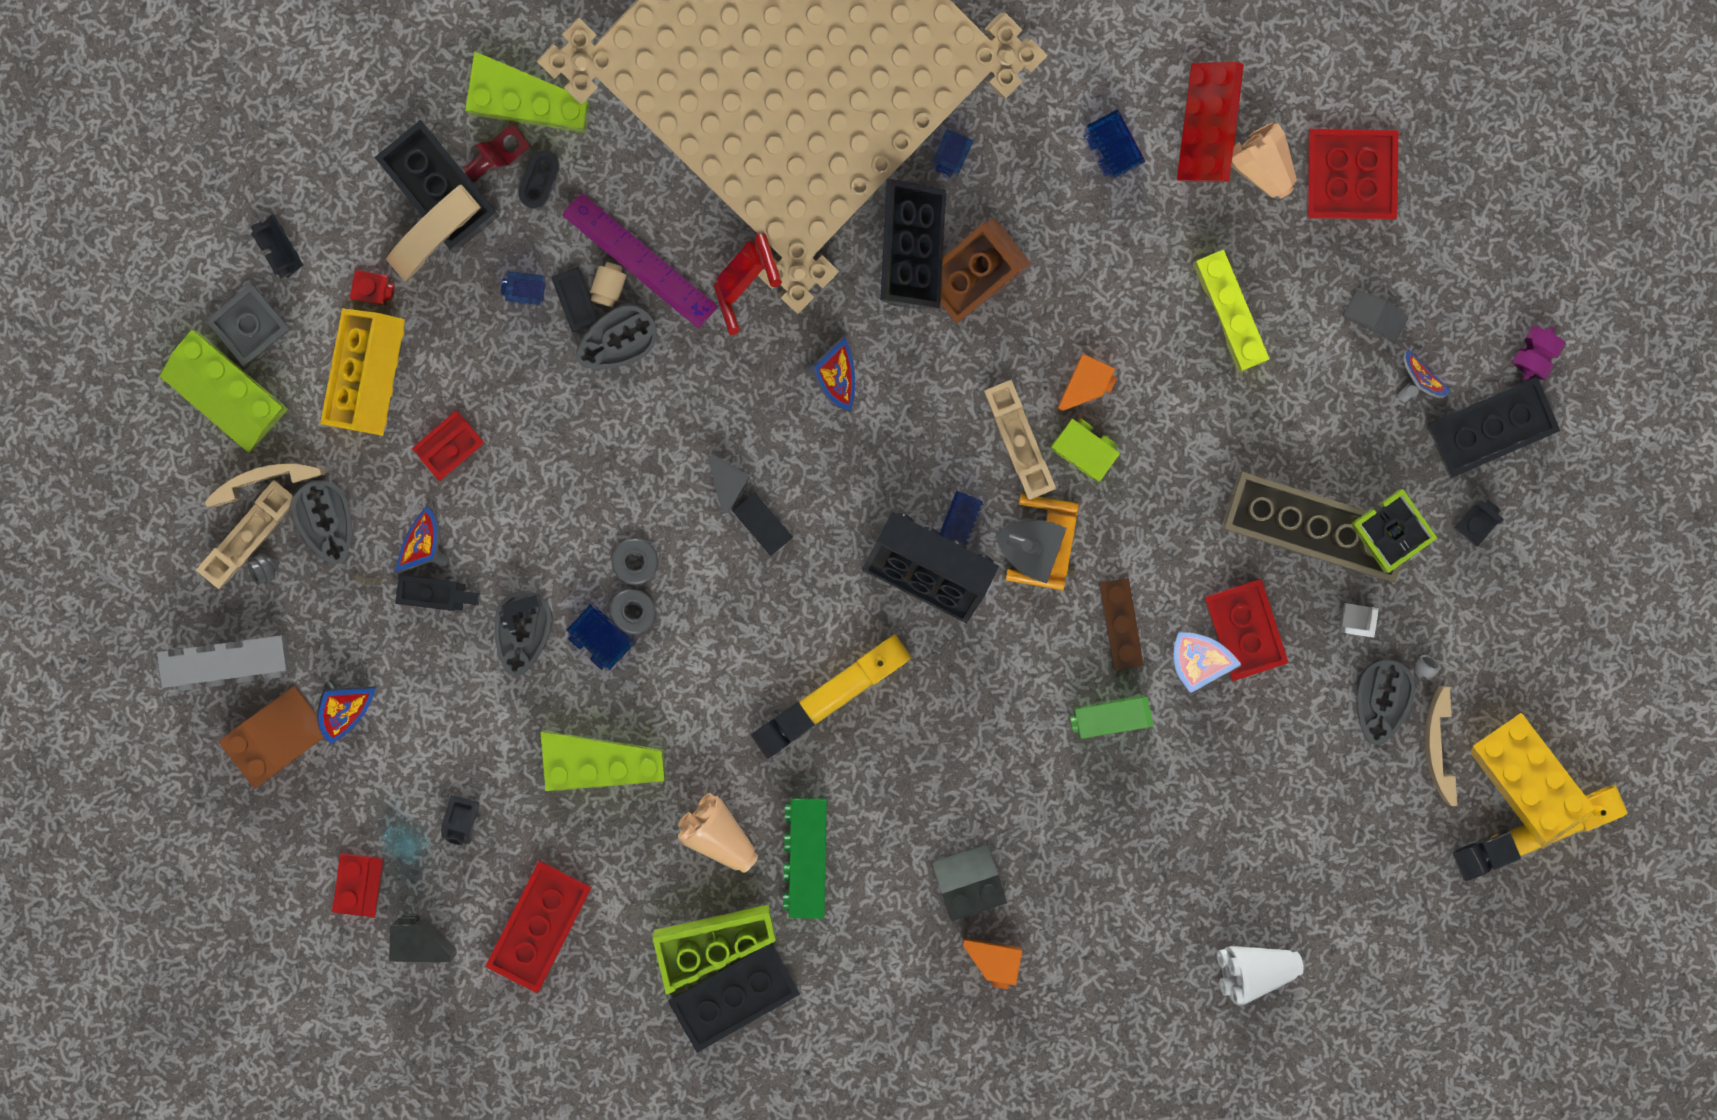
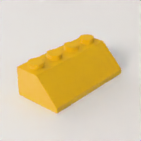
(362, 371)

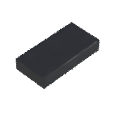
(575, 299)
(762, 524)

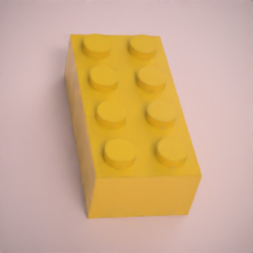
(1532, 780)

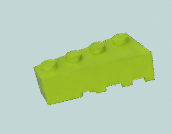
(515, 96)
(590, 762)
(710, 943)

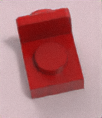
(372, 288)

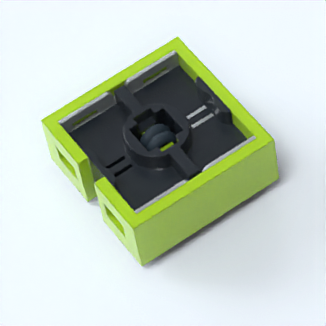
(1394, 531)

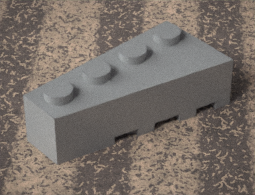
(224, 661)

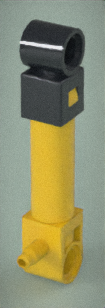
(831, 696)
(1508, 846)

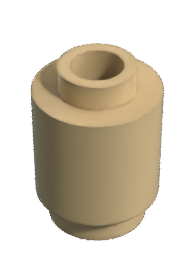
(607, 284)

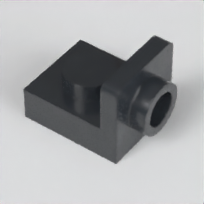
(1479, 521)
(524, 607)
(459, 820)

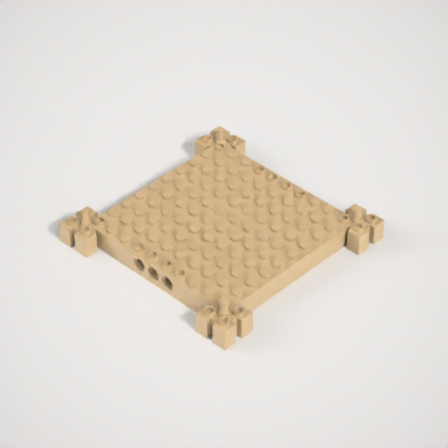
(793, 100)

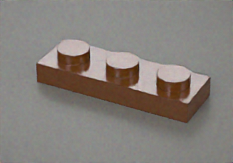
(1121, 624)

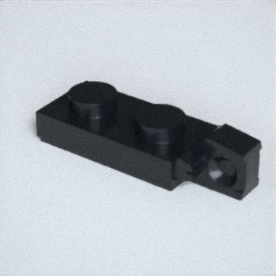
(433, 593)

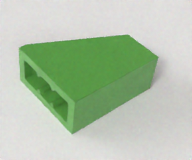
(1112, 717)

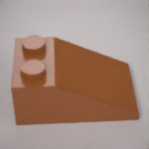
(979, 269)
(273, 737)

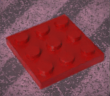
(1352, 174)

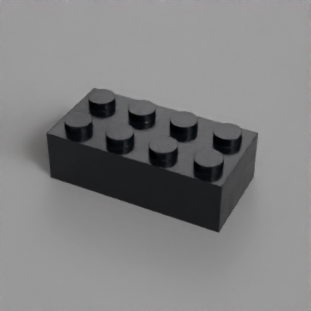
(428, 175)

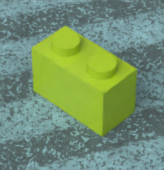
(1085, 449)

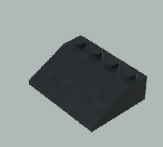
(913, 245)
(930, 567)

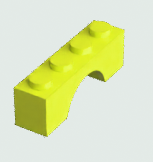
(1231, 308)

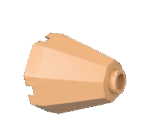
(1266, 161)

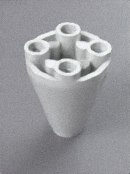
(1256, 971)

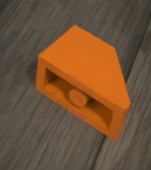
(1087, 383)
(995, 961)

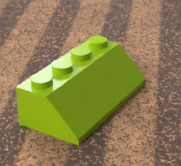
(222, 391)

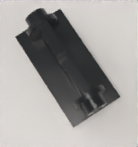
(283, 257)

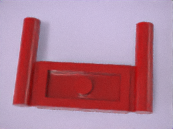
(741, 273)

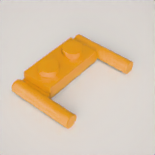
(1060, 513)

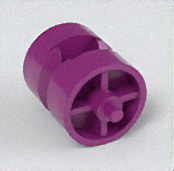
(1539, 351)

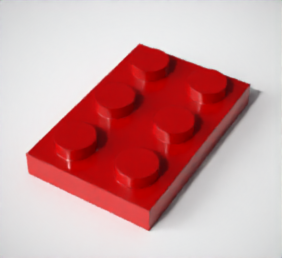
(1247, 628)

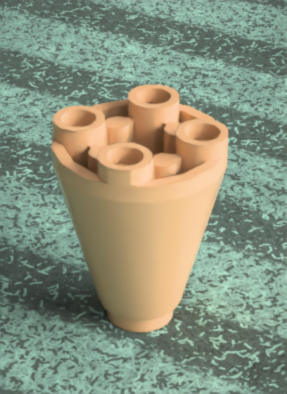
(717, 835)

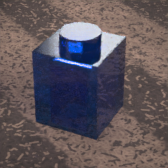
(951, 153)
(524, 288)

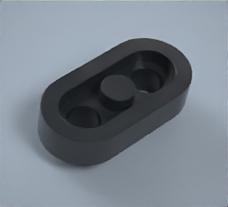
(539, 180)

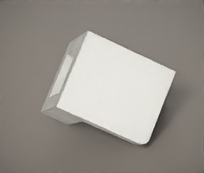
(1359, 620)

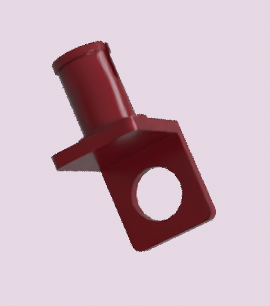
(494, 153)

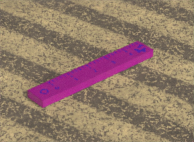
(639, 260)

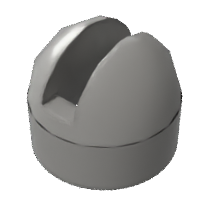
(1426, 667)

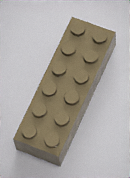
(1300, 524)

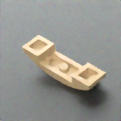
(431, 232)
(1019, 440)
(229, 493)
(246, 536)
(1439, 707)

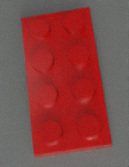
(1210, 122)
(538, 926)

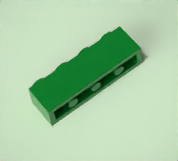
(807, 857)

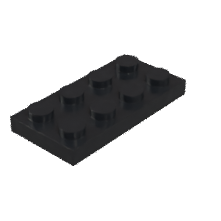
(1493, 427)
(733, 997)

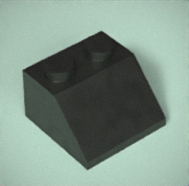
(969, 882)
(418, 941)

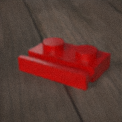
(448, 446)
(358, 885)

